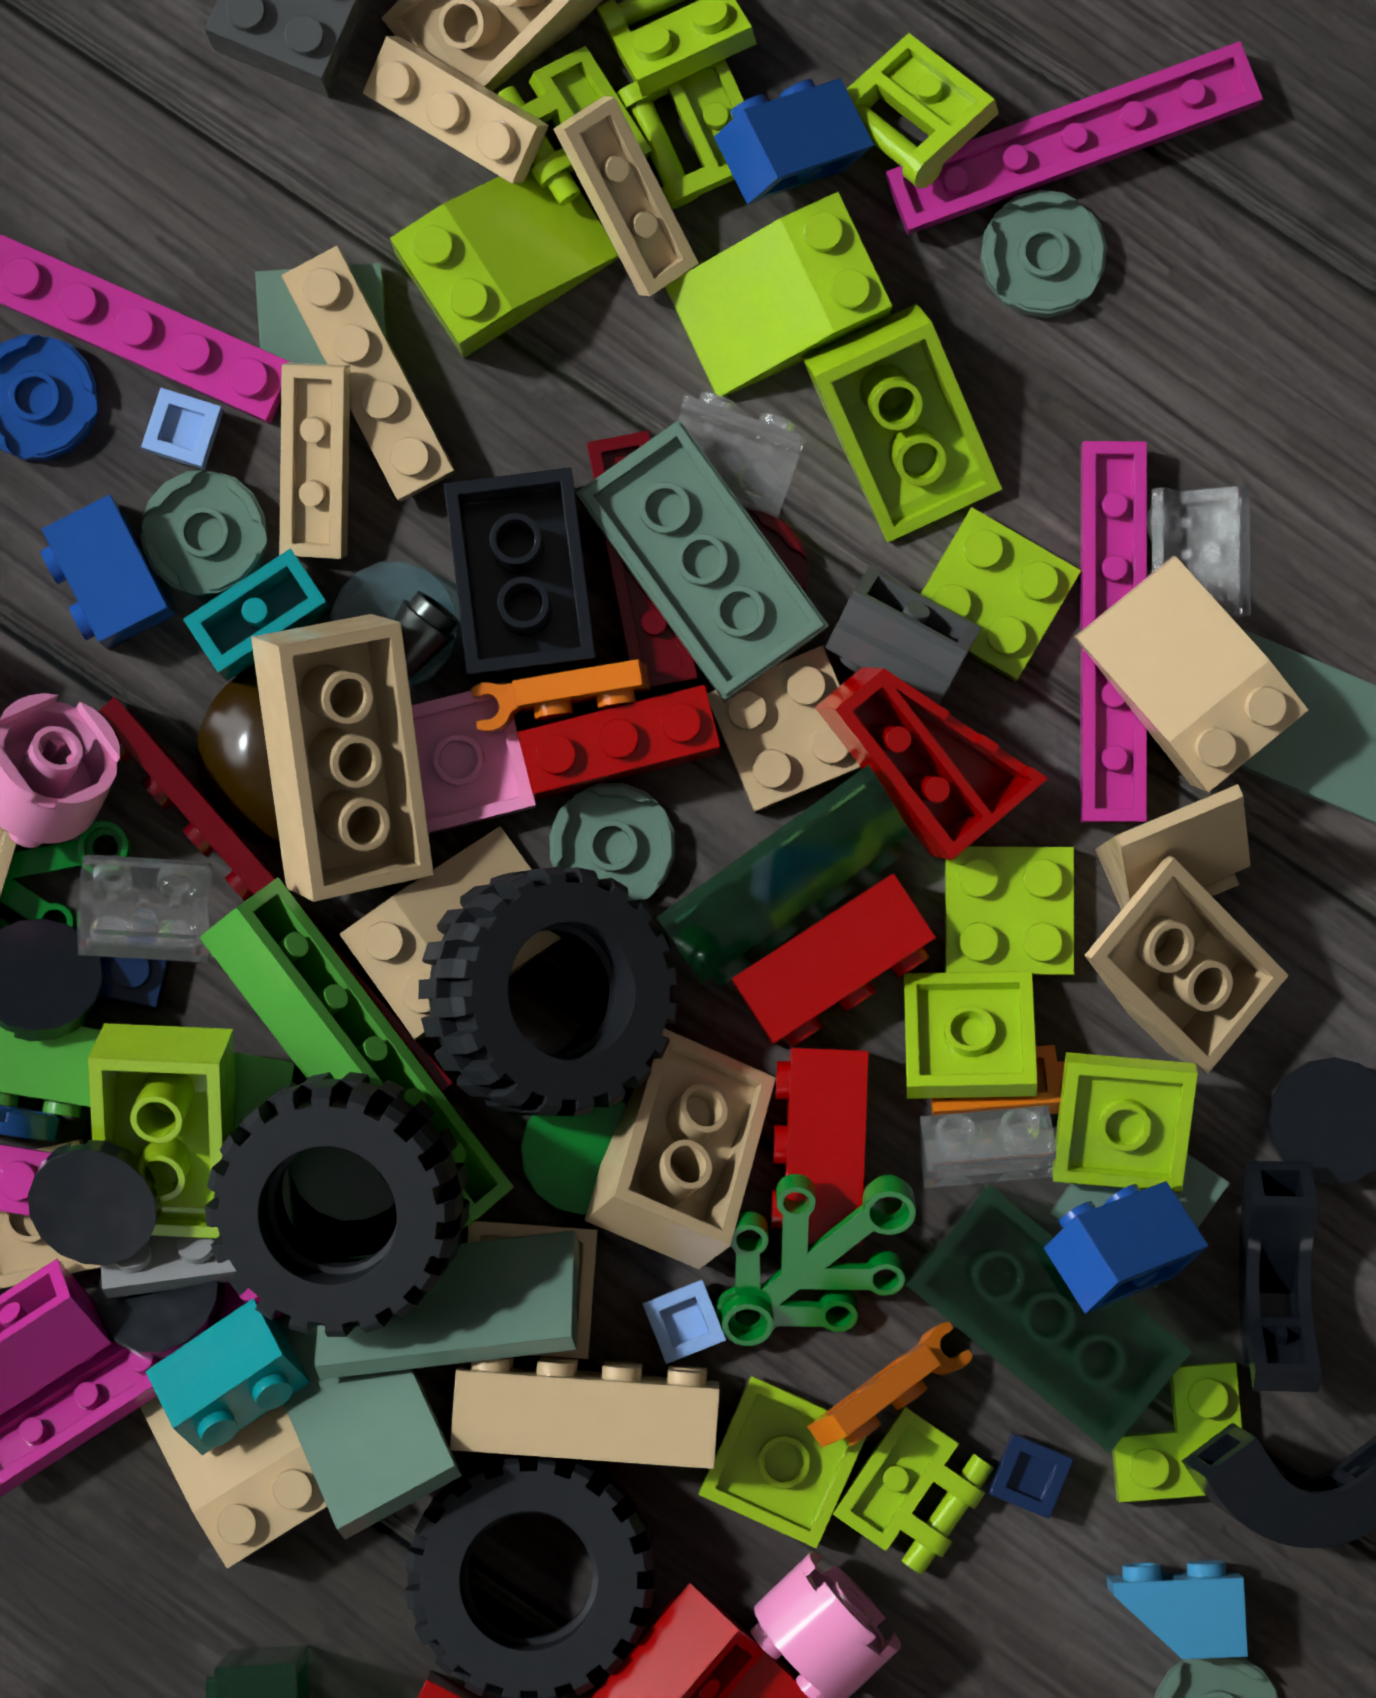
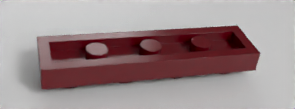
(644, 628)

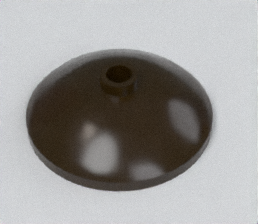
(235, 760)

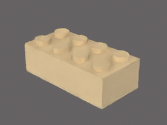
(342, 756)
(586, 1413)

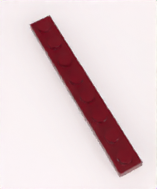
(212, 834)

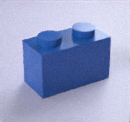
(792, 139)
(106, 573)
(1124, 1245)

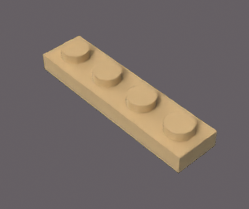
(378, 385)

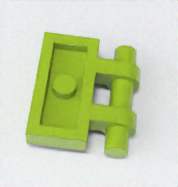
(562, 92)
(897, 1478)

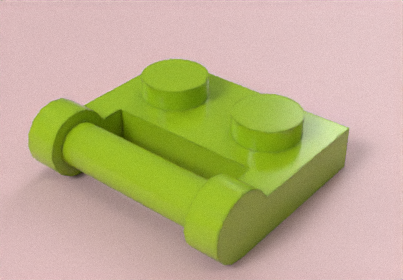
(677, 42)
(930, 97)
(704, 109)

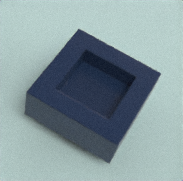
(134, 979)
(1030, 1475)

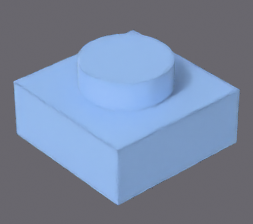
(182, 428)
(684, 1321)

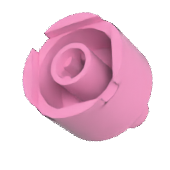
(53, 768)
(823, 1629)

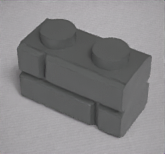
(903, 633)

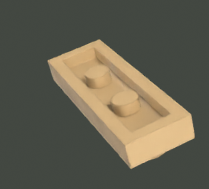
(455, 109)
(626, 195)
(314, 459)

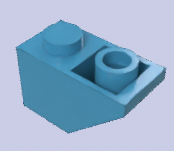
(1190, 1611)

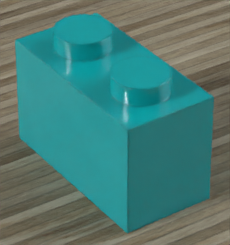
(265, 602)
(227, 1377)

